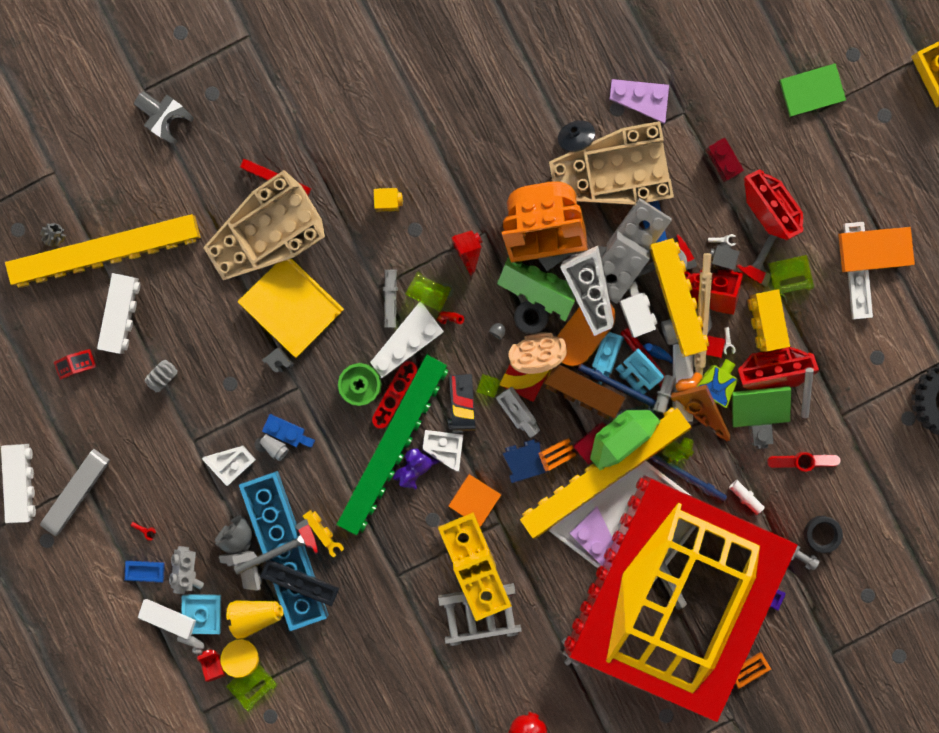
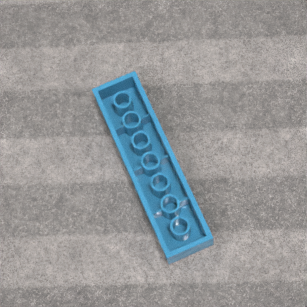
(275, 527)

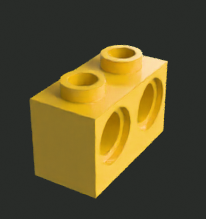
(387, 199)

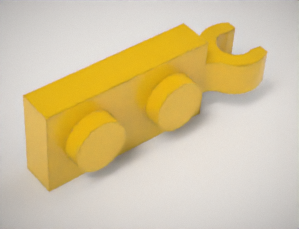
(323, 533)

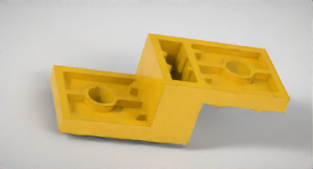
(474, 566)

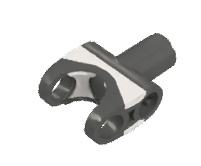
(161, 114)

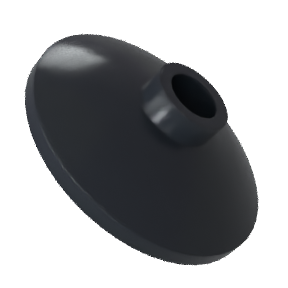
(576, 136)

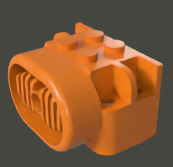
(543, 222)

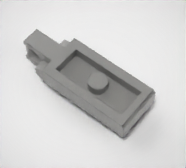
(518, 411)

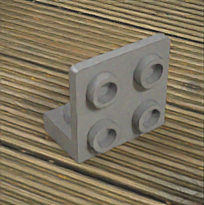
(250, 578)

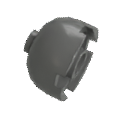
(235, 536)

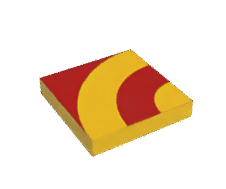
(523, 383)

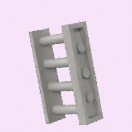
(449, 601)

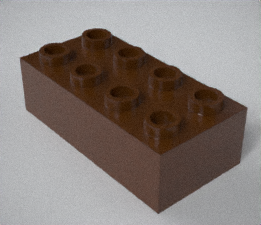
(584, 390)

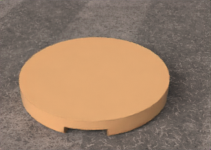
(537, 353)

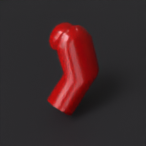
(451, 316)

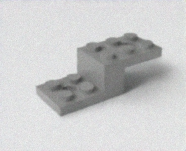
(629, 247)

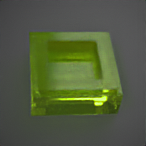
(488, 385)

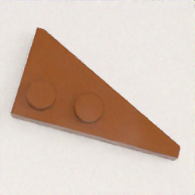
(701, 404)

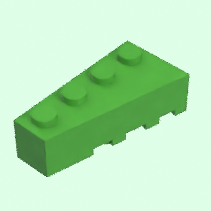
(538, 287)

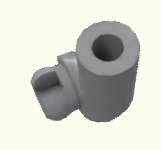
(197, 645)

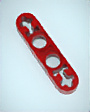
(264, 172)
(391, 392)

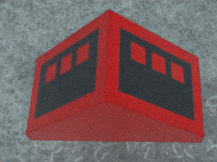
(74, 364)

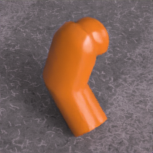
(688, 383)

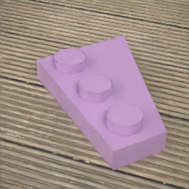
(642, 97)
(593, 535)

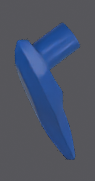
(658, 352)

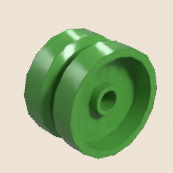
(348, 384)

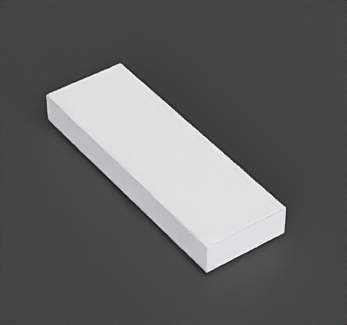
(167, 619)

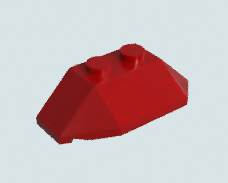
(773, 205)
(776, 368)

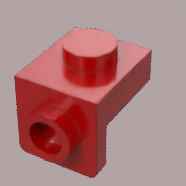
(211, 665)

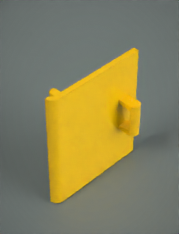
(290, 306)

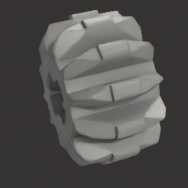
(160, 376)

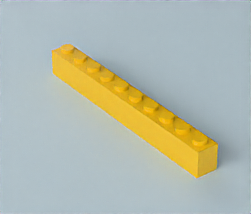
(102, 250)
(595, 481)

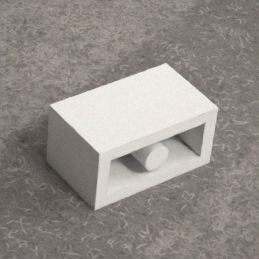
(638, 315)

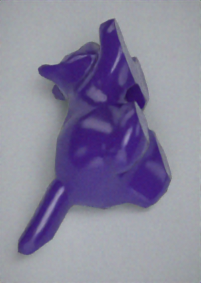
(417, 464)

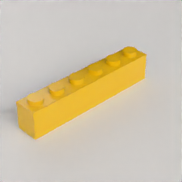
(678, 297)

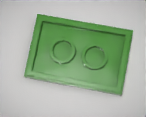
(812, 90)
(761, 406)

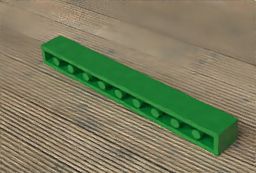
(390, 447)

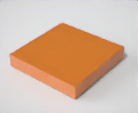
(476, 498)

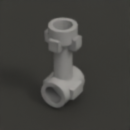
(811, 562)

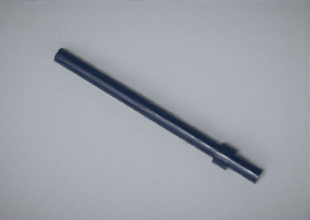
(597, 376)
(708, 488)

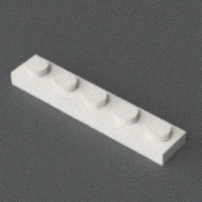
(859, 283)

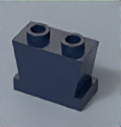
(524, 460)

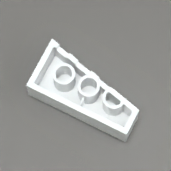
(589, 287)
(408, 339)

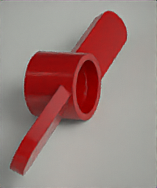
(792, 461)

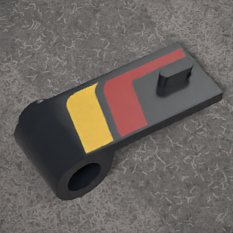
(461, 404)

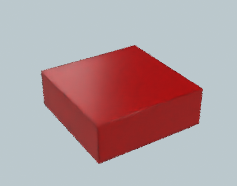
(715, 346)

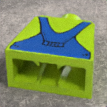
(720, 382)

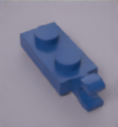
(286, 431)

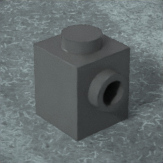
(724, 256)
(761, 435)

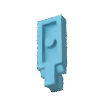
(607, 354)

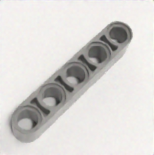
(74, 492)

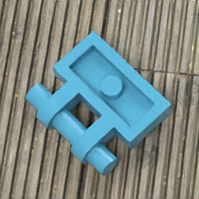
(643, 369)

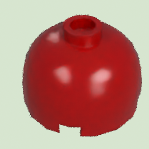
(528, 724)

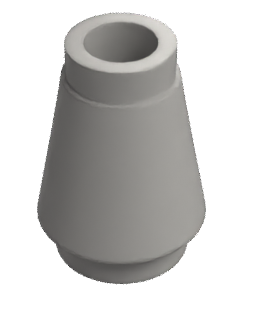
(274, 447)

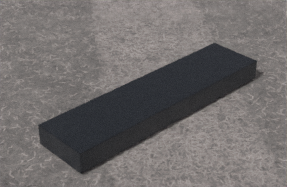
(299, 582)

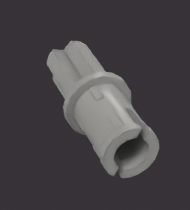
(664, 394)

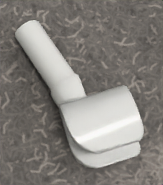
(722, 240)
(728, 341)

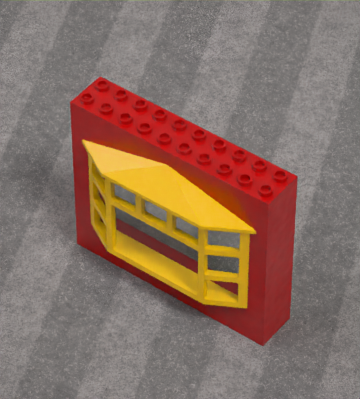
(627, 578)

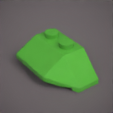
(622, 437)

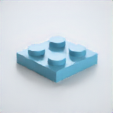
(205, 610)

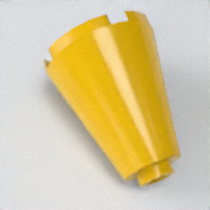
(252, 616)

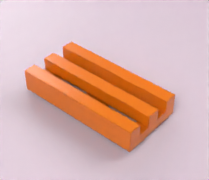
(568, 448)
(748, 662)

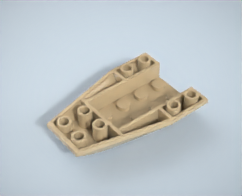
(618, 167)
(266, 228)

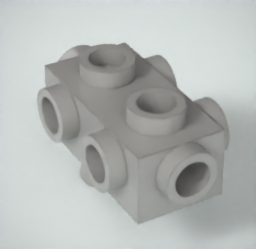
(183, 571)

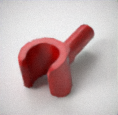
(144, 530)

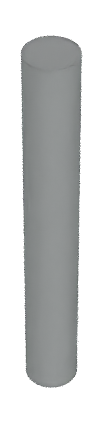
(807, 393)

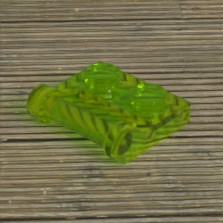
(788, 269)
(428, 291)
(241, 686)

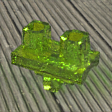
(677, 451)

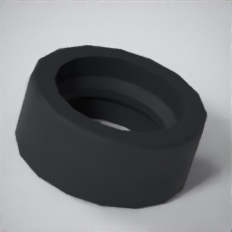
(838, 535)

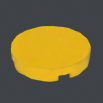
(239, 658)

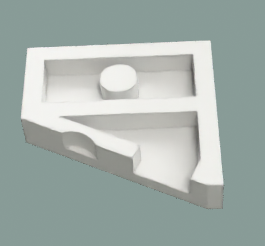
(444, 447)
(229, 463)

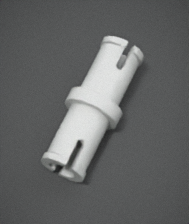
(746, 497)

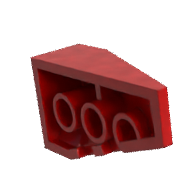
(468, 248)
(724, 289)

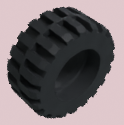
(926, 400)

